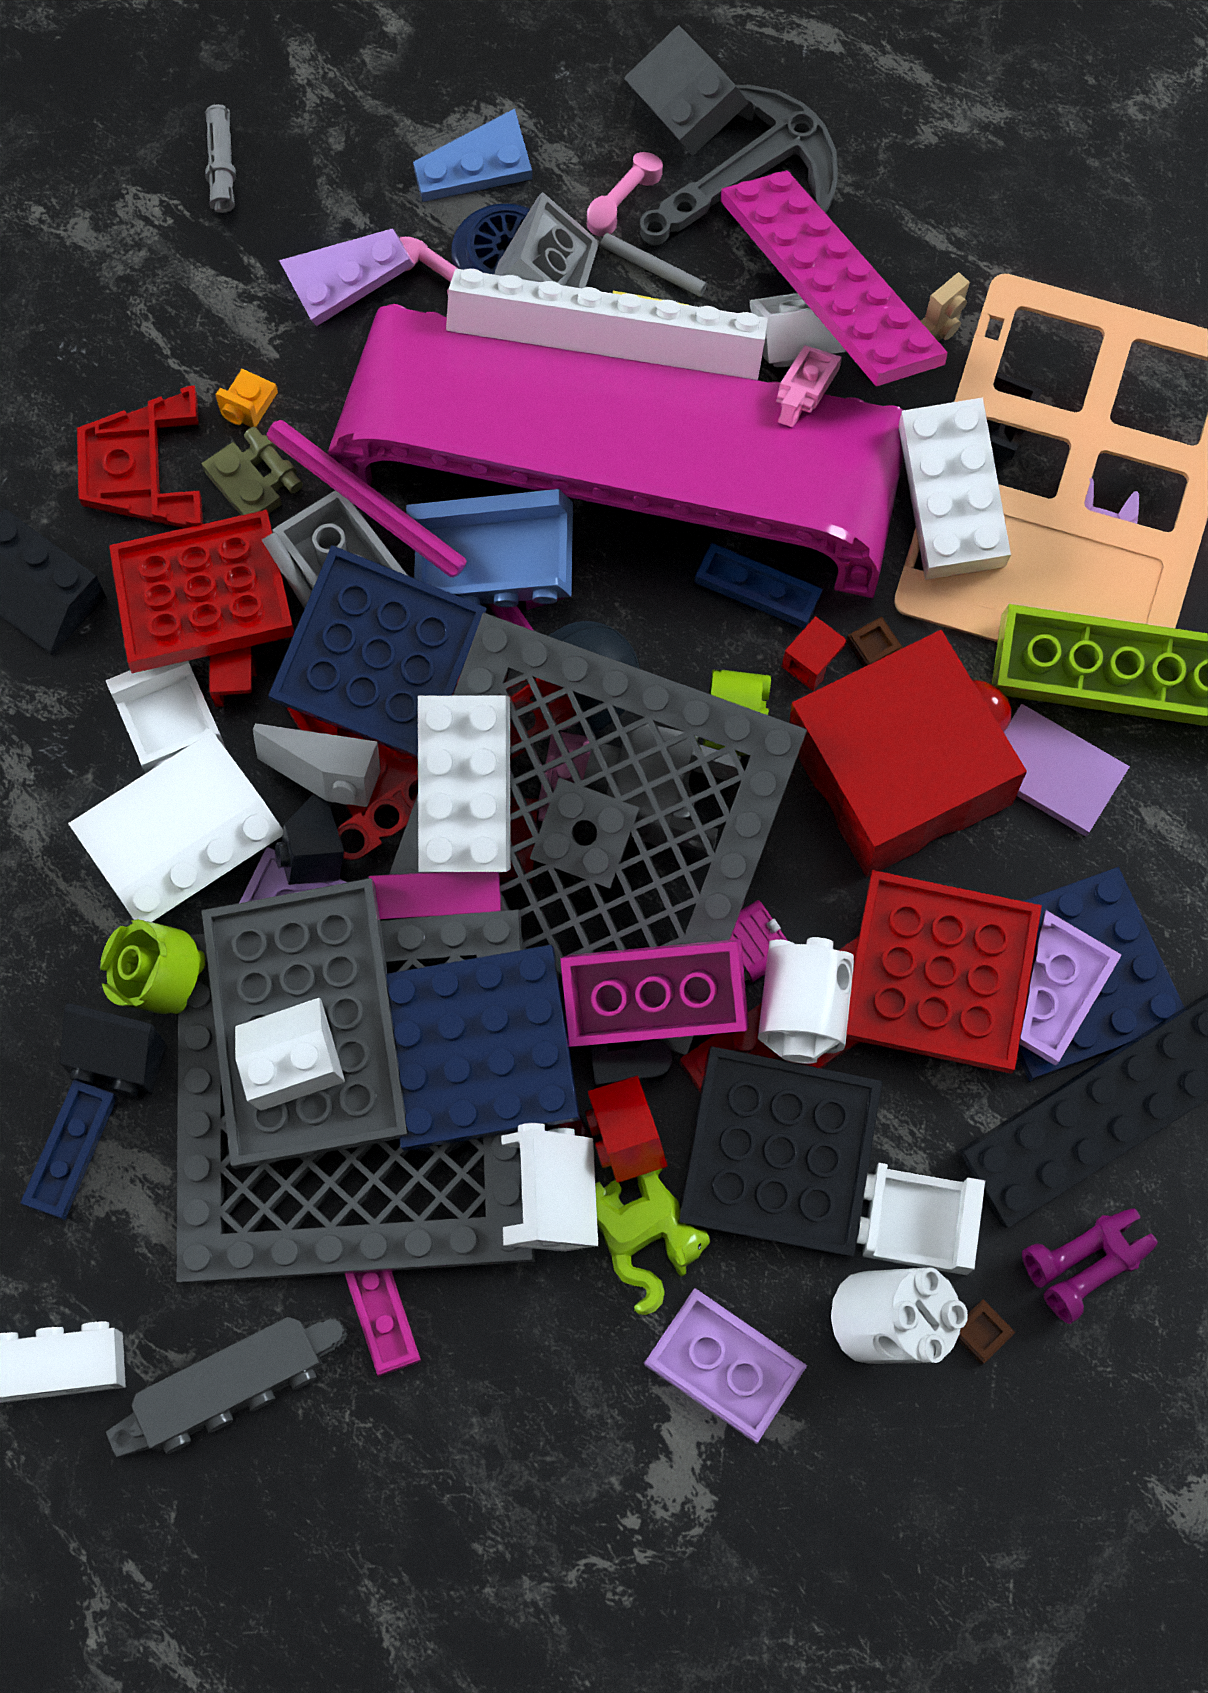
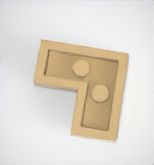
(946, 307)

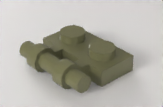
(242, 483)

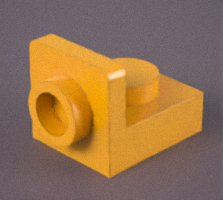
(246, 399)

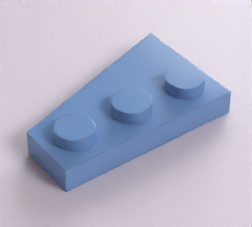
(476, 161)

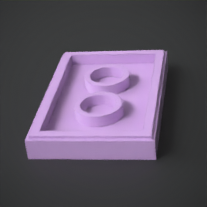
(1063, 771)
(725, 1365)

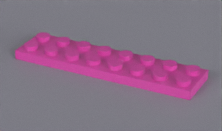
(833, 278)

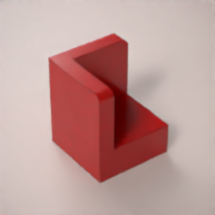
(812, 653)
(231, 673)

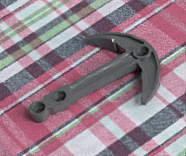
(777, 144)

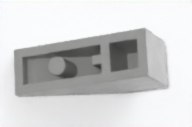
(325, 764)

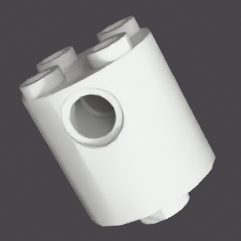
(805, 999)
(897, 1316)

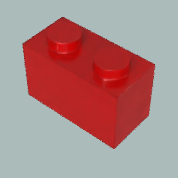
(627, 1129)

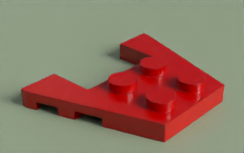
(122, 467)

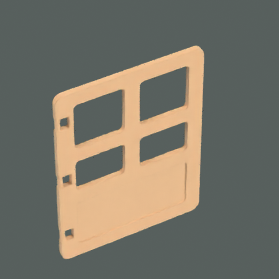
(1058, 547)

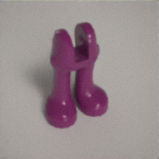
(1067, 1296)

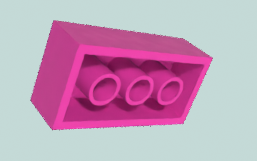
(655, 992)

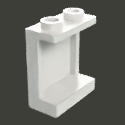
(162, 711)
(555, 1189)
(921, 1220)

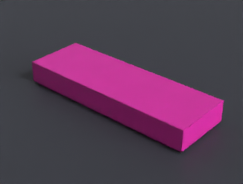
(437, 893)
(383, 1320)

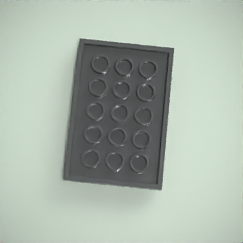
(285, 954)

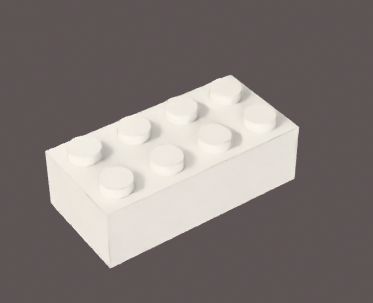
(954, 488)
(464, 783)

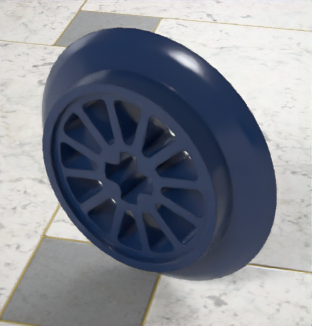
(470, 231)

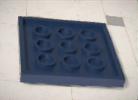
(372, 648)
(1138, 988)
(482, 1047)

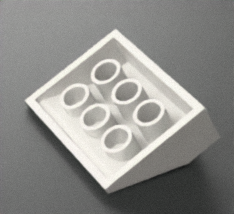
(176, 829)

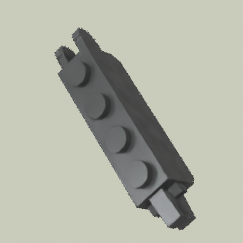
(225, 1384)

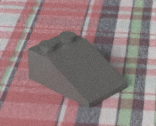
(686, 90)

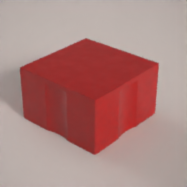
(906, 752)

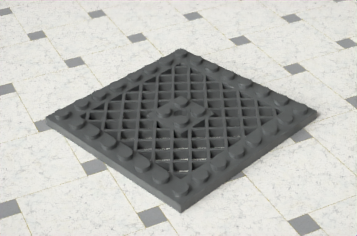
(768, 741)
(213, 1256)

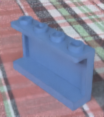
(511, 542)

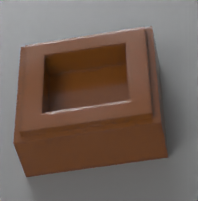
(873, 642)
(984, 1332)

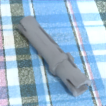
(220, 171)

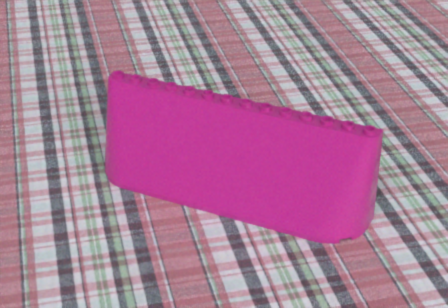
(626, 437)

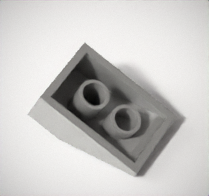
(549, 247)

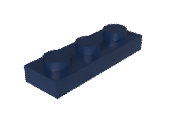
(758, 585)
(69, 1150)

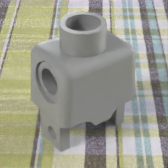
(667, 793)

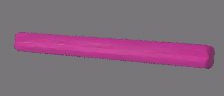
(366, 498)

